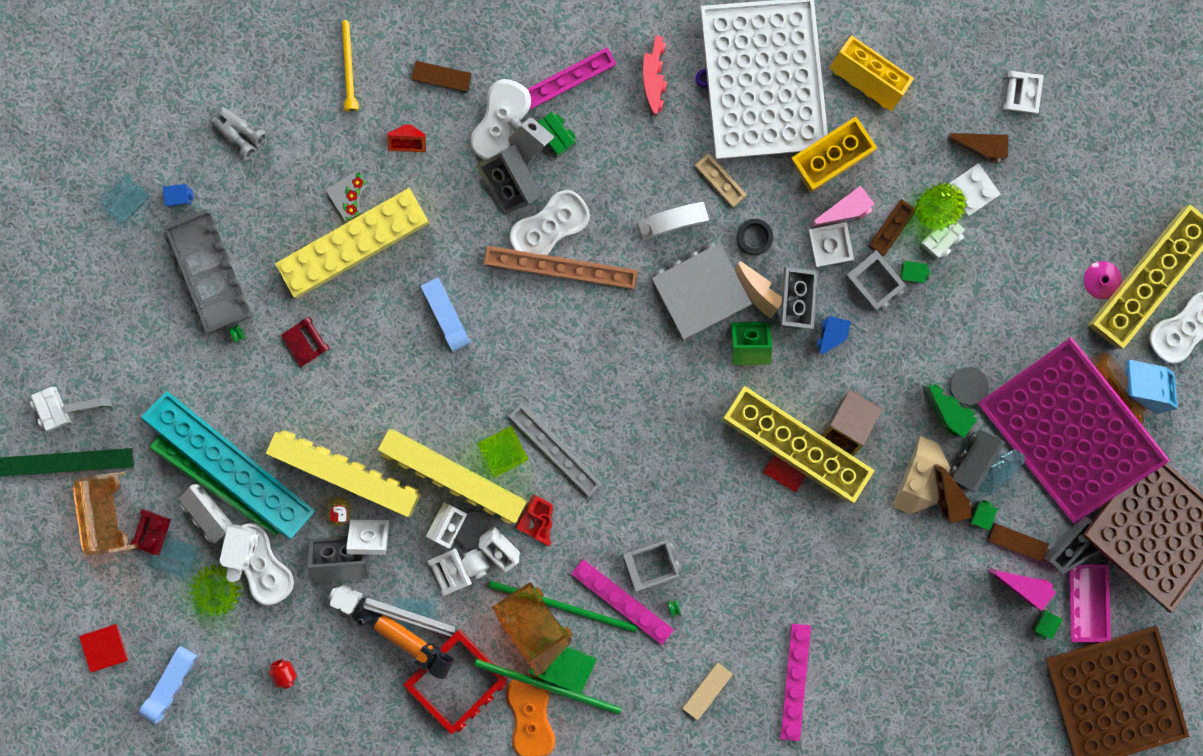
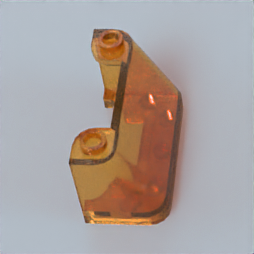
(1118, 381)
(532, 627)

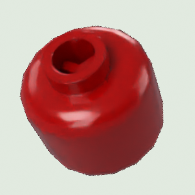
(282, 674)

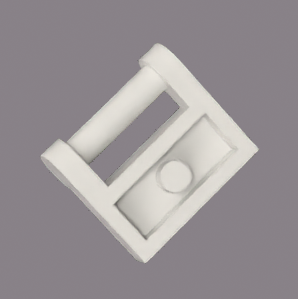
(1029, 95)
(453, 570)

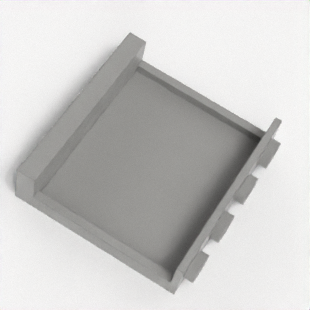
(701, 290)

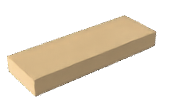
(720, 180)
(707, 691)

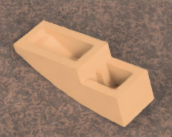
(758, 290)

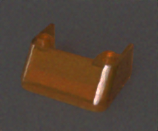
(98, 514)

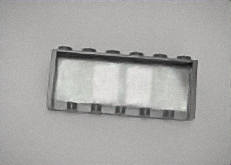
(207, 272)

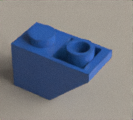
(834, 331)

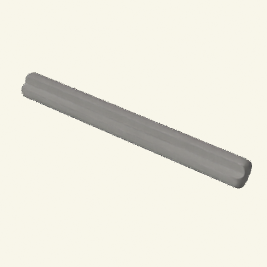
(408, 617)

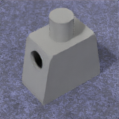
(528, 137)

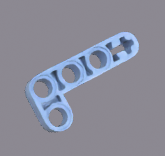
(445, 314)
(167, 686)

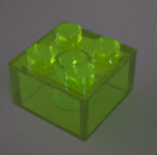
(503, 451)

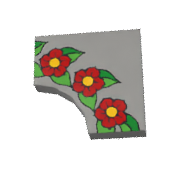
(347, 195)

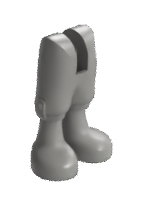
(231, 131)

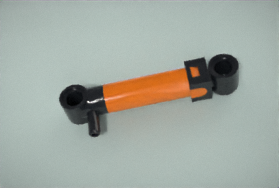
(427, 655)

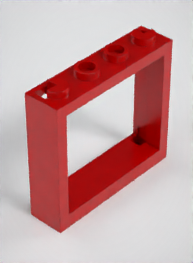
(473, 710)

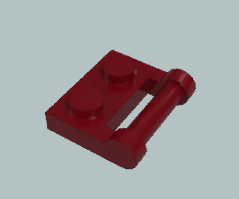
(299, 344)
(155, 532)

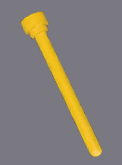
(350, 101)

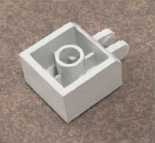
(238, 550)

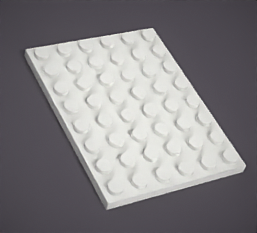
(763, 77)

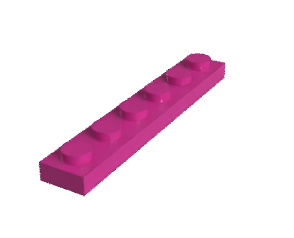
(571, 77)
(622, 601)
(795, 682)

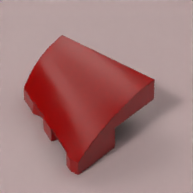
(540, 512)

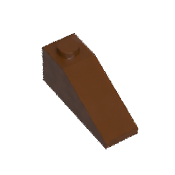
(987, 146)
(953, 501)

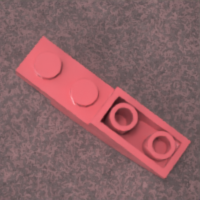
(652, 81)

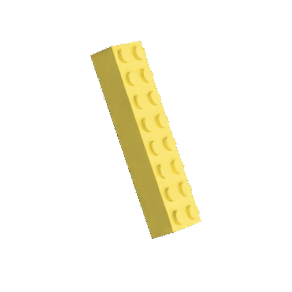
(352, 243)
(1151, 279)
(797, 445)
(342, 473)
(452, 475)

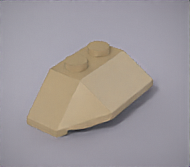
(919, 483)

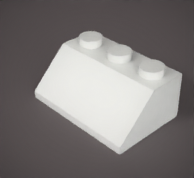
(205, 513)

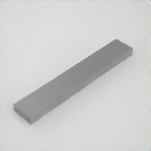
(554, 449)

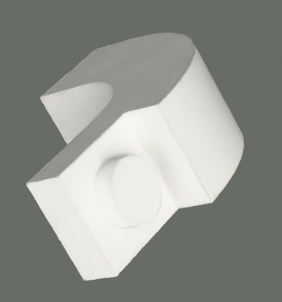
(673, 219)

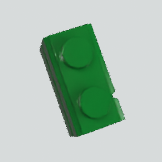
(563, 138)

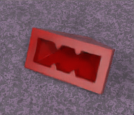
(406, 139)

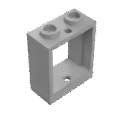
(896, 292)
(633, 571)

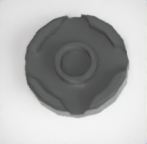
(969, 385)
(473, 527)

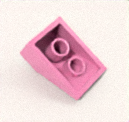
(849, 208)

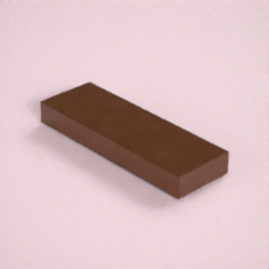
(441, 76)
(892, 227)
(1018, 542)

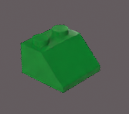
(751, 343)

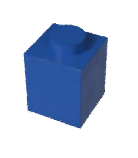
(177, 195)

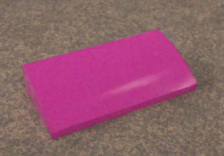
(1090, 603)

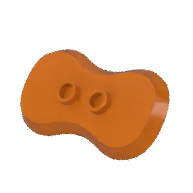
(532, 730)

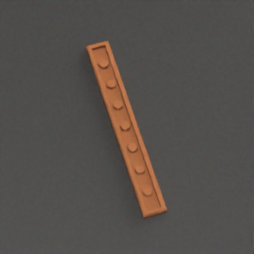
(560, 267)

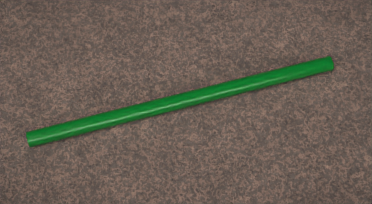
(571, 609)
(547, 686)

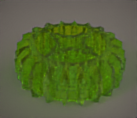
(940, 206)
(203, 601)

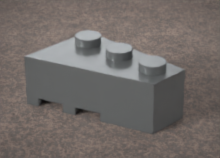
(1072, 548)

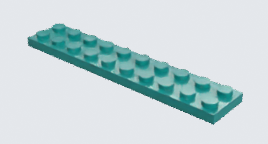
(227, 465)

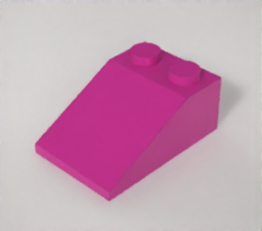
(1032, 590)

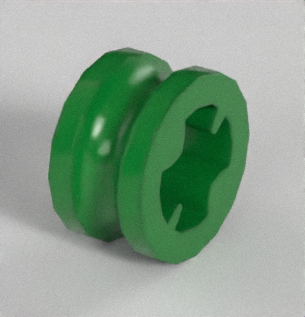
(237, 333)
(674, 608)

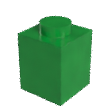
(914, 272)
(983, 514)
(1046, 625)

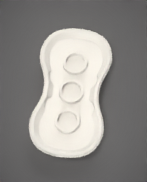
(504, 102)
(562, 216)
(1177, 336)
(267, 577)

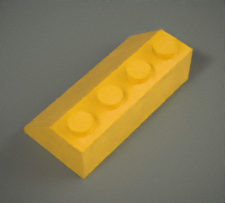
(871, 73)
(833, 154)

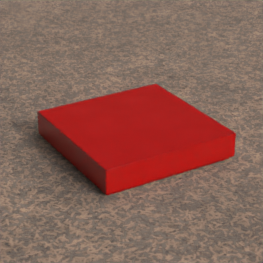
(784, 473)
(103, 648)

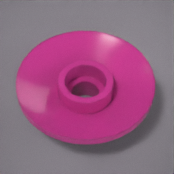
(1093, 280)

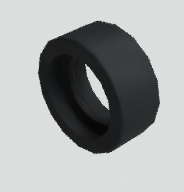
(754, 251)

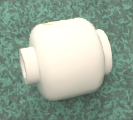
(475, 563)

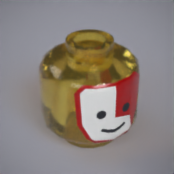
(338, 511)

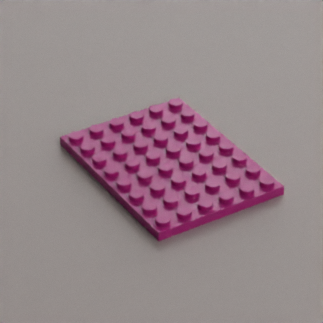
(1073, 430)

